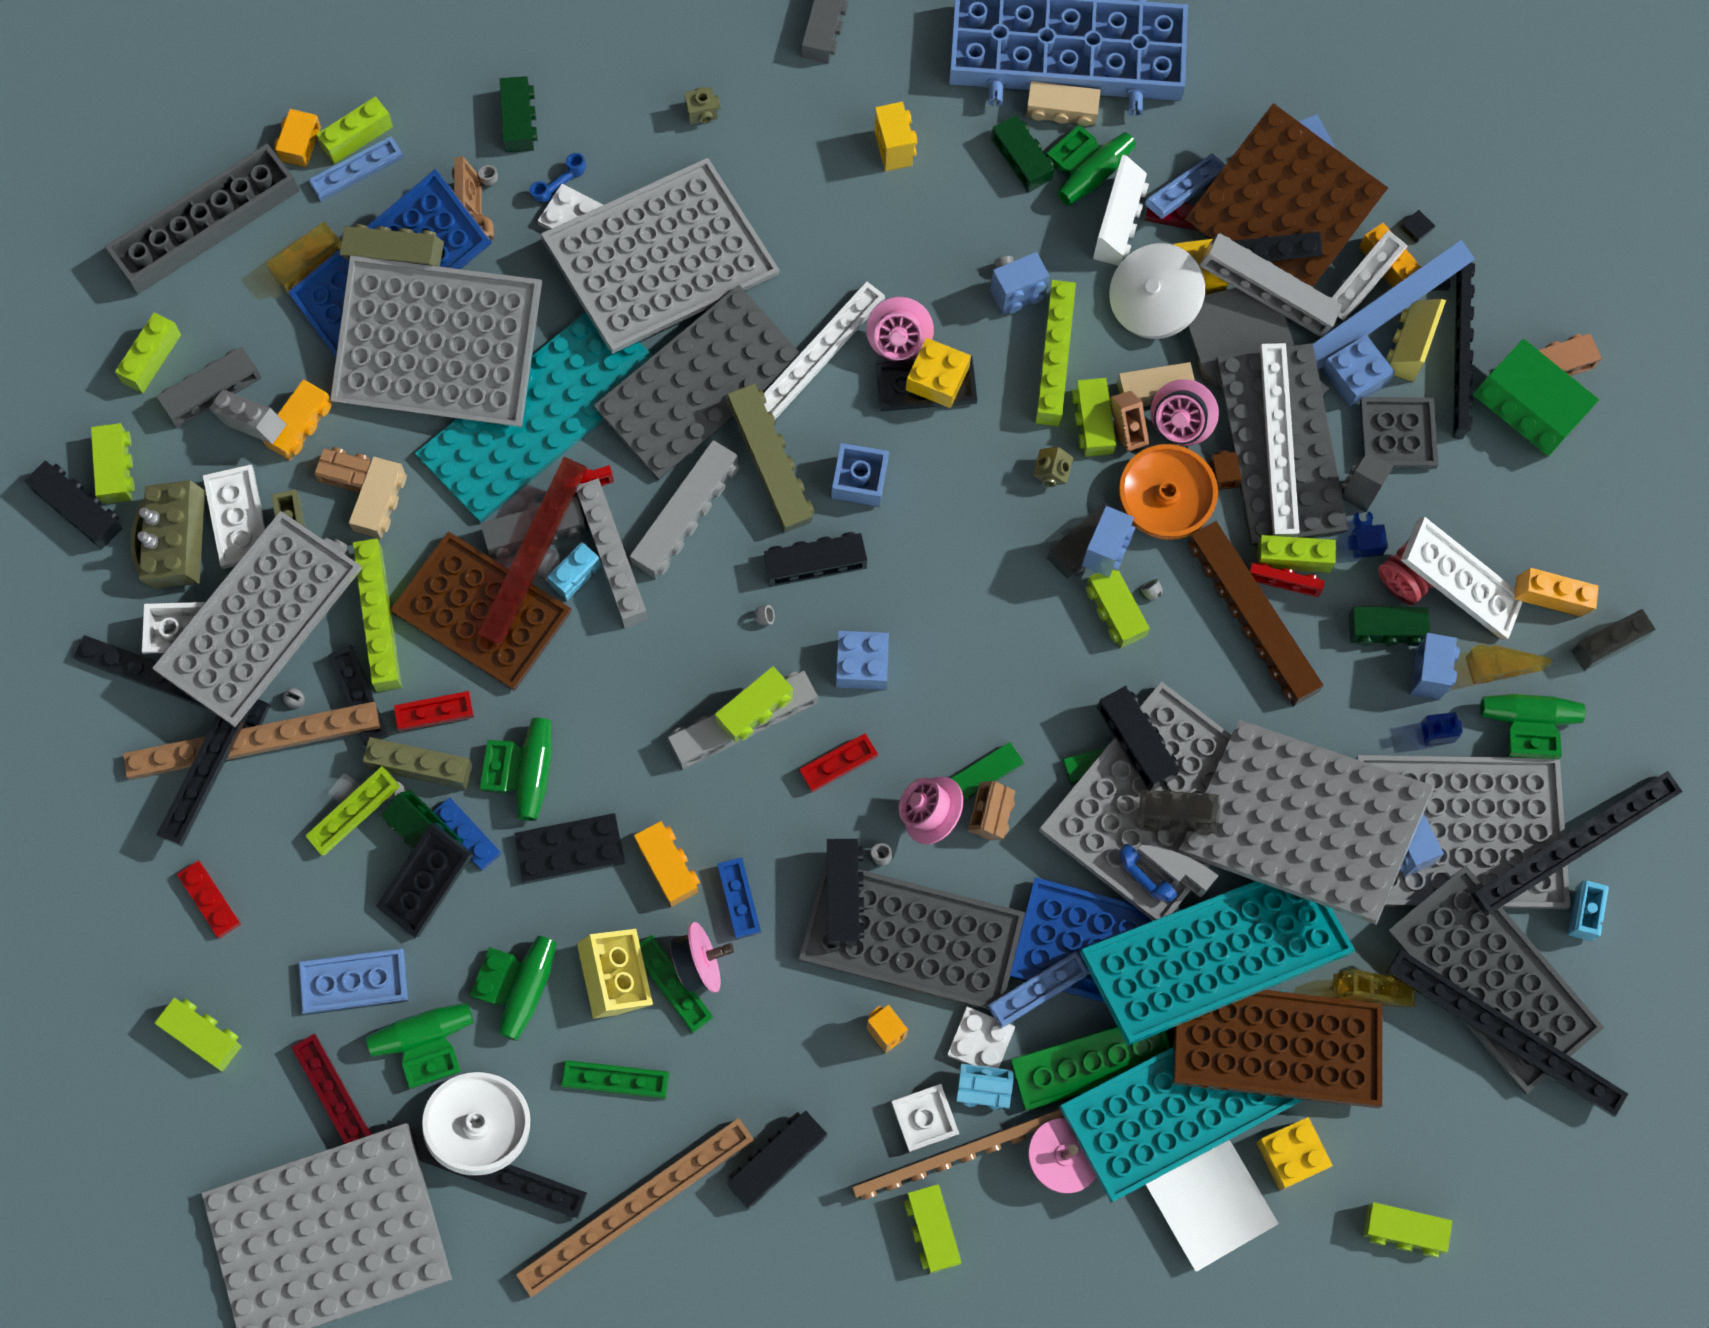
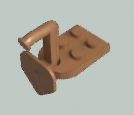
(469, 191)

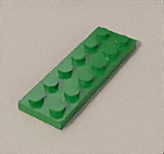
(1080, 1065)

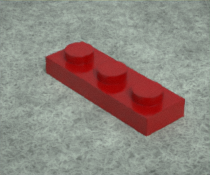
(1287, 579)
(433, 711)
(838, 762)
(209, 899)

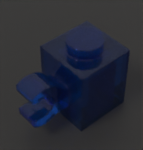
(1367, 539)
(1441, 729)

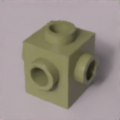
(701, 105)
(1053, 466)

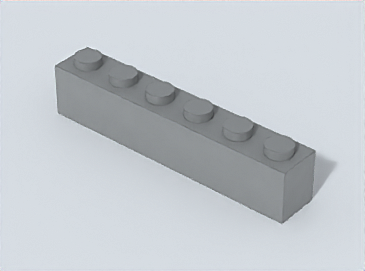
(1270, 285)
(684, 510)
(611, 553)
(708, 738)

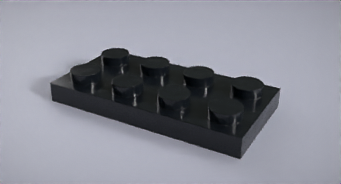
(893, 392)
(569, 848)
(424, 880)

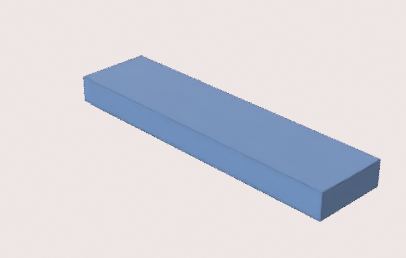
(355, 168)
(1185, 186)
(1038, 989)

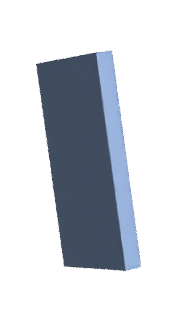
(353, 981)

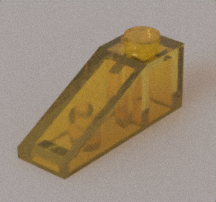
(1500, 663)
(1372, 988)

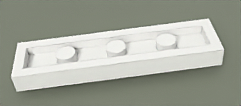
(1368, 273)

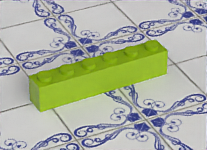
(1055, 353)
(377, 616)

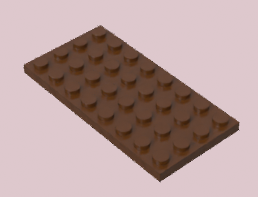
(1285, 1049)

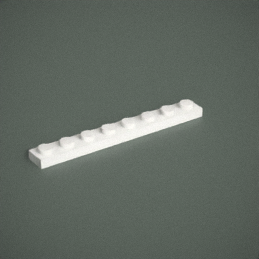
(822, 349)
(1279, 440)

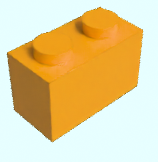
(297, 137)
(886, 1028)

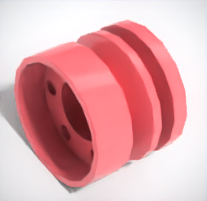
(1402, 580)

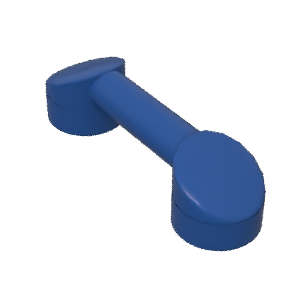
(576, 166)
(1162, 892)

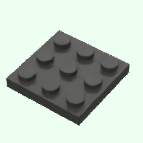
(1400, 431)

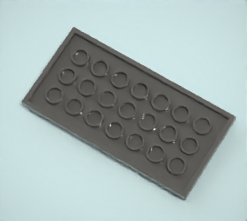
(684, 388)
(1316, 474)
(921, 941)
(1497, 966)

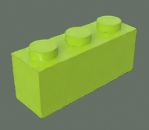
(354, 130)
(148, 353)
(1094, 417)
(112, 463)
(1297, 553)
(1117, 608)
(754, 705)
(199, 1033)
(932, 1229)
(1407, 1229)

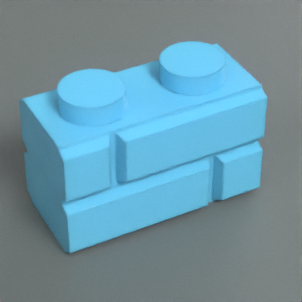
(574, 571)
(1588, 910)
(984, 1086)

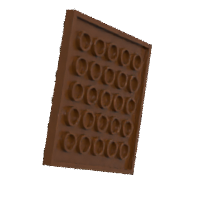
(1288, 185)

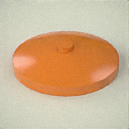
(1168, 491)

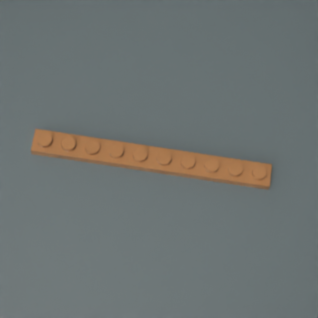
(257, 739)
(942, 1161)
(634, 1208)

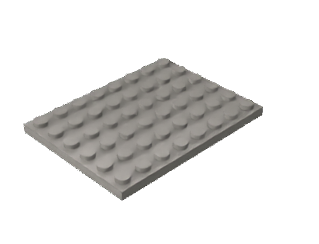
(659, 255)
(436, 340)
(1104, 804)
(1485, 818)
(1310, 821)
(327, 1234)

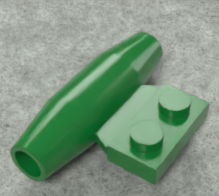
(1087, 161)
(1533, 722)
(522, 769)
(515, 984)
(424, 1042)

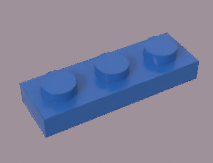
(474, 839)
(739, 898)

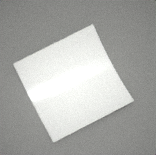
(1212, 1205)

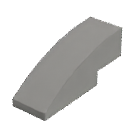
(1177, 868)

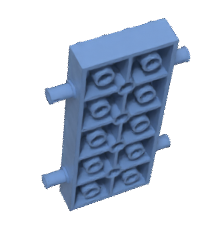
(1094, 44)

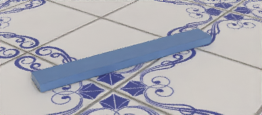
(1393, 301)

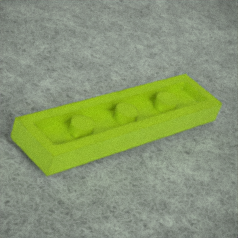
(352, 811)

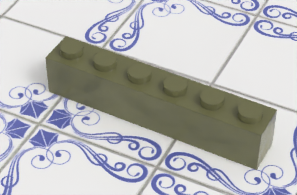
(770, 458)

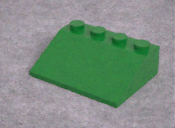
(1536, 397)

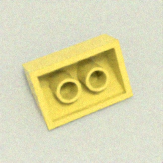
(1414, 337)
(614, 973)

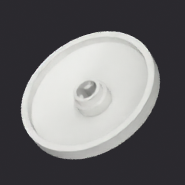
(1157, 291)
(476, 1123)

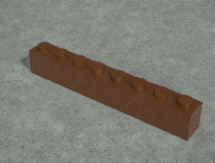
(1254, 613)

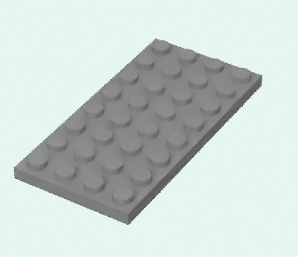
(257, 618)

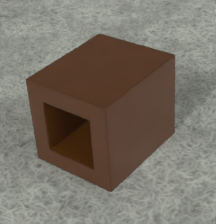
(1226, 470)

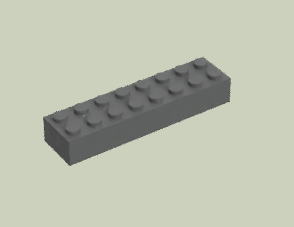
(202, 218)

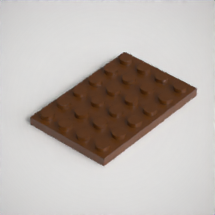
(453, 599)

